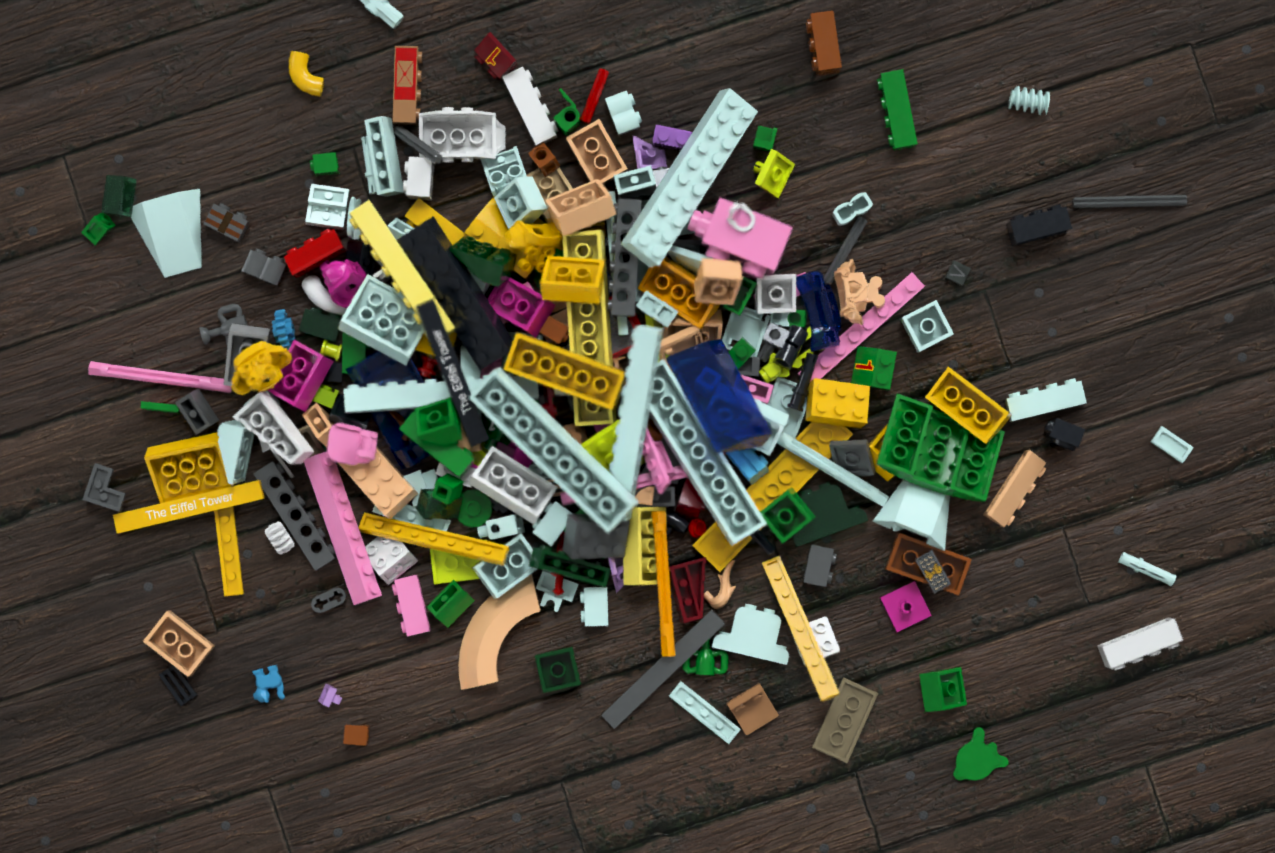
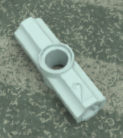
(384, 10)

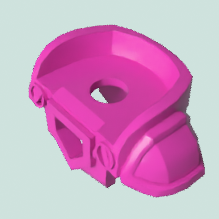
(339, 276)

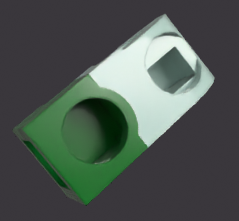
(789, 318)

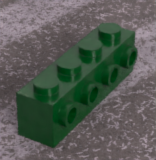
(563, 565)

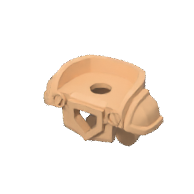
(856, 292)

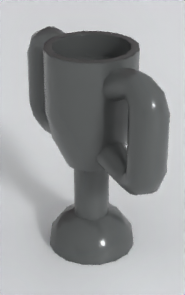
(240, 319)

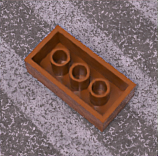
(908, 549)

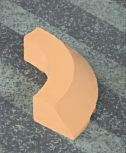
(488, 630)

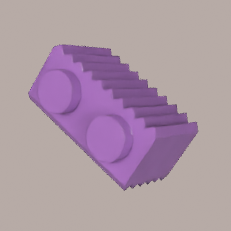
(670, 137)

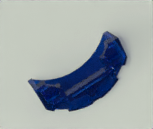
(822, 310)

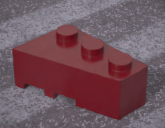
(689, 502)
(688, 588)

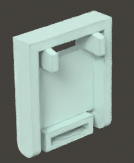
(747, 326)

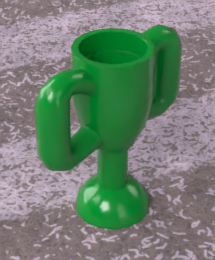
(705, 661)

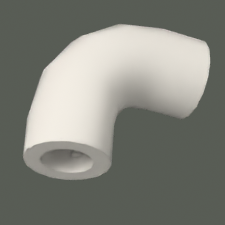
(320, 295)

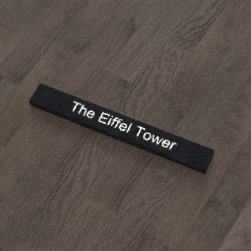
(451, 372)

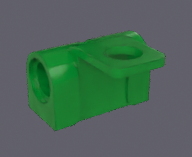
(560, 119)

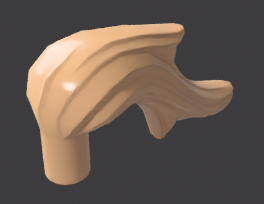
(725, 589)

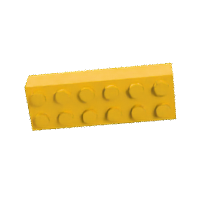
(565, 371)

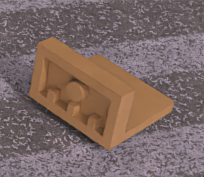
(752, 709)

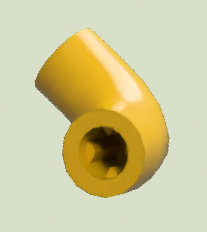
(300, 75)

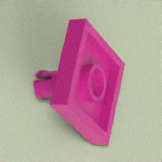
(905, 606)

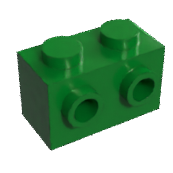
(451, 603)

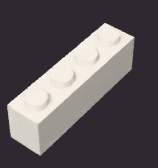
(529, 106)

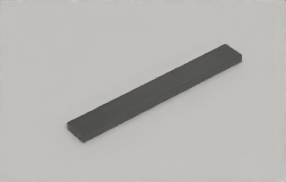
(663, 669)

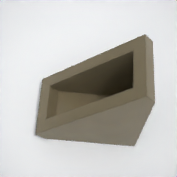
(309, 436)

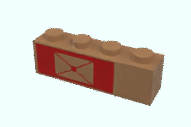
(406, 85)

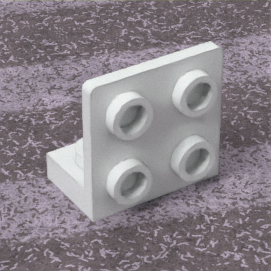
(389, 558)

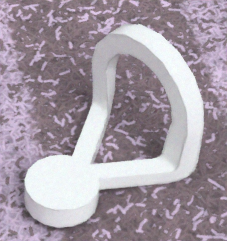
(733, 209)

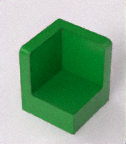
(764, 138)

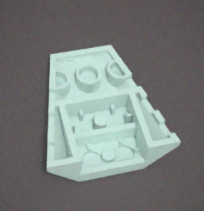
(172, 230)
(917, 511)

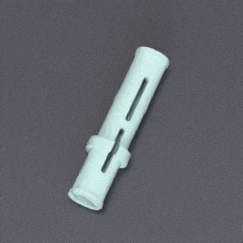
(368, 164)
(1140, 565)

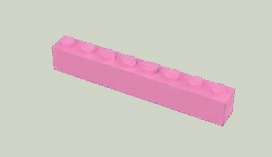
(342, 528)

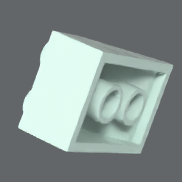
(235, 448)

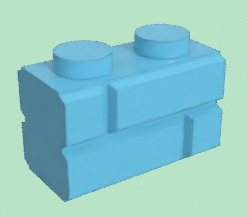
(749, 464)

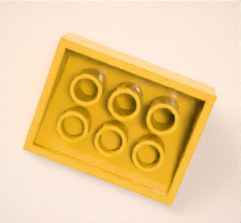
(491, 228)
(186, 467)

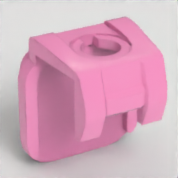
(351, 444)

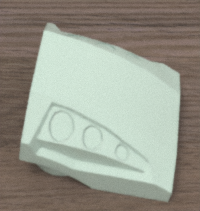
(503, 169)

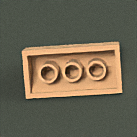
(1015, 488)

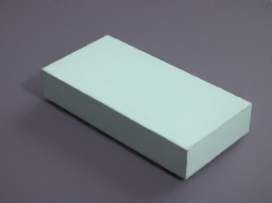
(1171, 444)

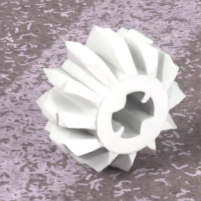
(279, 538)

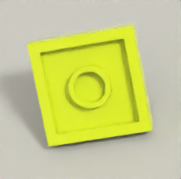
(773, 173)

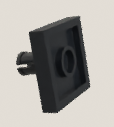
(355, 419)

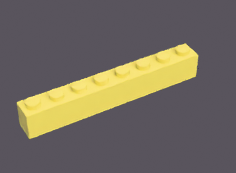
(394, 260)

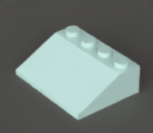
(382, 320)

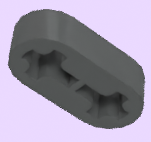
(327, 595)

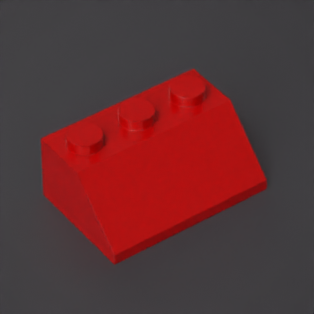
(314, 252)

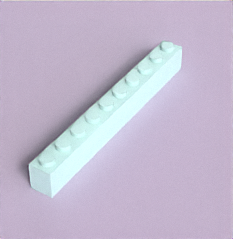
(413, 394)
(635, 407)

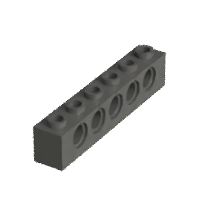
(625, 308)
(327, 553)

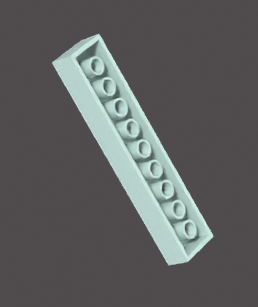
(689, 177)
(554, 449)
(705, 469)

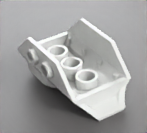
(462, 134)

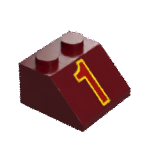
(495, 57)

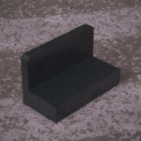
(360, 253)

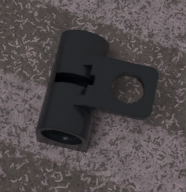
(789, 344)

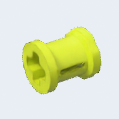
(331, 350)

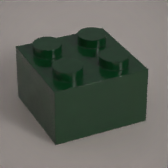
(557, 669)

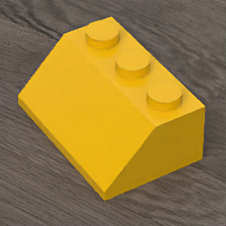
(573, 279)

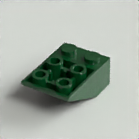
(484, 260)

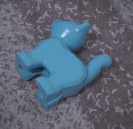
(265, 682)

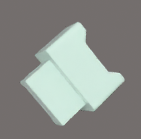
(421, 481)

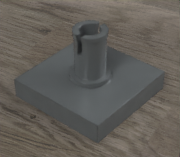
(853, 456)

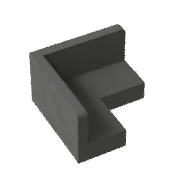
(98, 491)

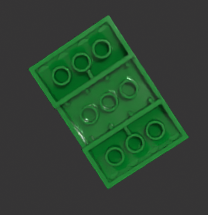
(937, 451)

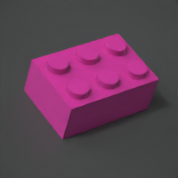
(301, 376)

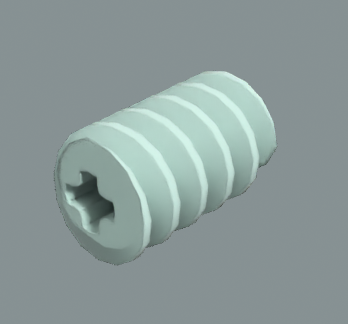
(1029, 100)

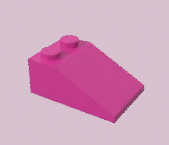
(520, 306)

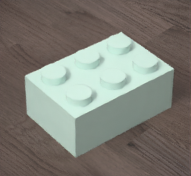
(501, 578)

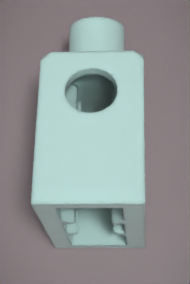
(508, 526)

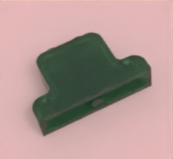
(830, 514)

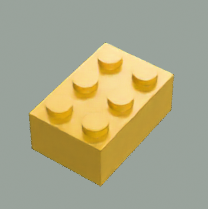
(837, 403)

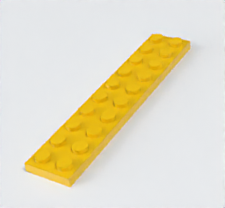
(784, 472)

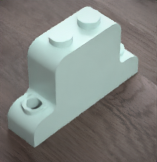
(753, 635)

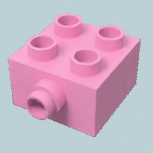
(754, 249)

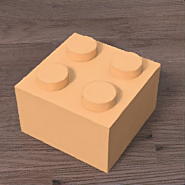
(717, 281)

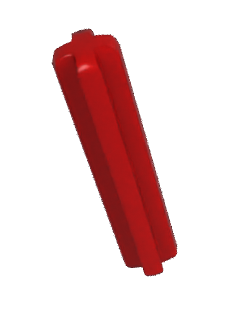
(594, 95)

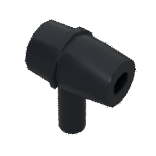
(676, 522)

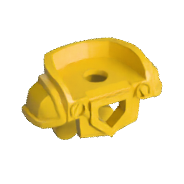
(535, 243)
(256, 365)

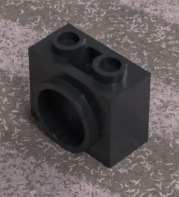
(1064, 434)

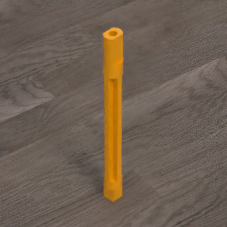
(663, 583)

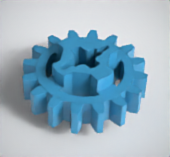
(283, 329)

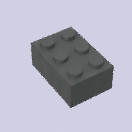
(589, 540)

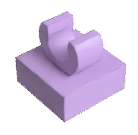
(328, 695)

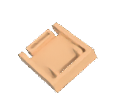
(680, 341)

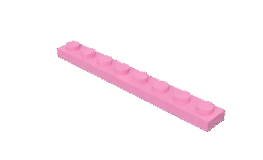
(872, 320)

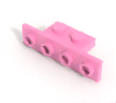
(657, 462)

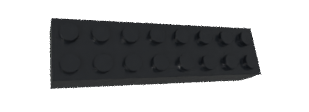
(456, 293)

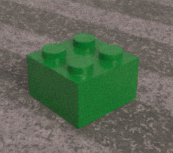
(787, 515)

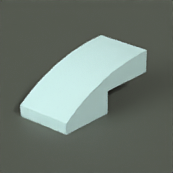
(656, 309)

